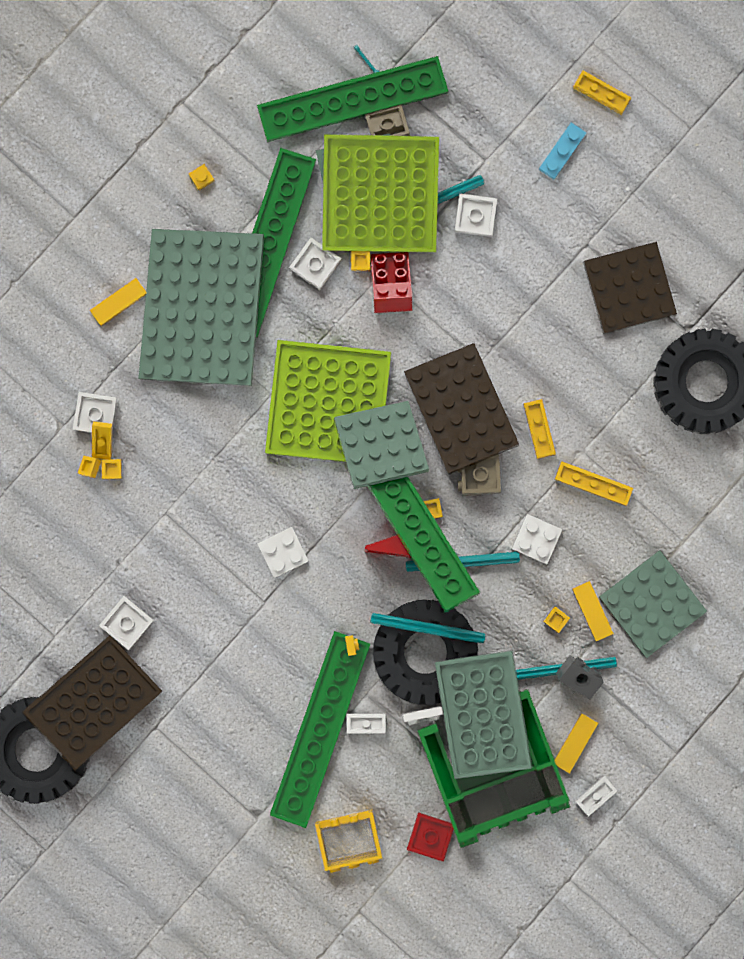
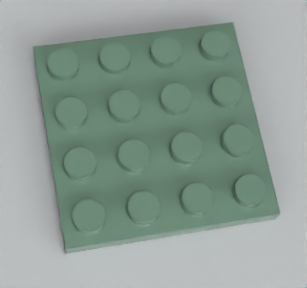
(381, 444)
(652, 604)

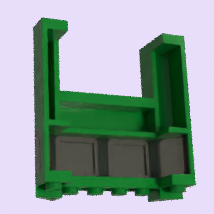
(496, 799)

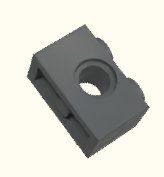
(586, 685)

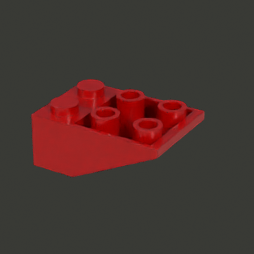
(391, 282)

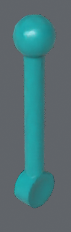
(358, 50)

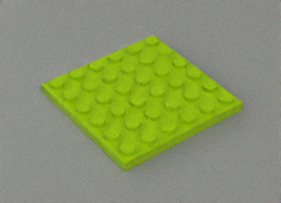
(380, 193)
(315, 386)

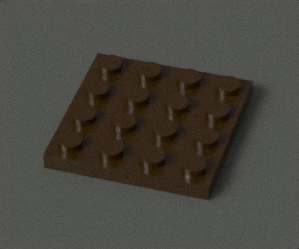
(629, 287)

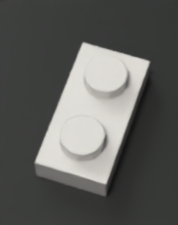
(366, 723)
(596, 796)

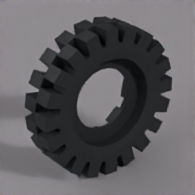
(672, 387)
(390, 645)
(26, 784)

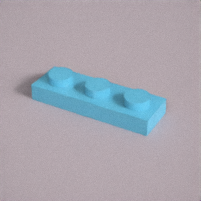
(562, 151)

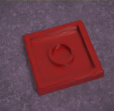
(430, 837)

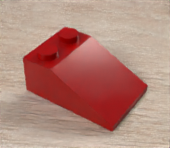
(388, 546)

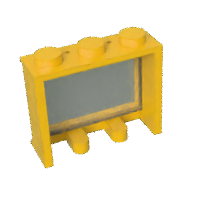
(348, 841)

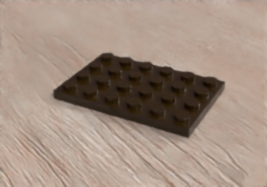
(461, 408)
(92, 702)

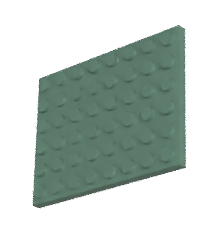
(201, 307)

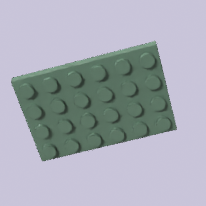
(483, 714)

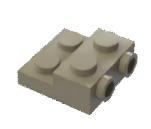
(388, 121)
(481, 478)

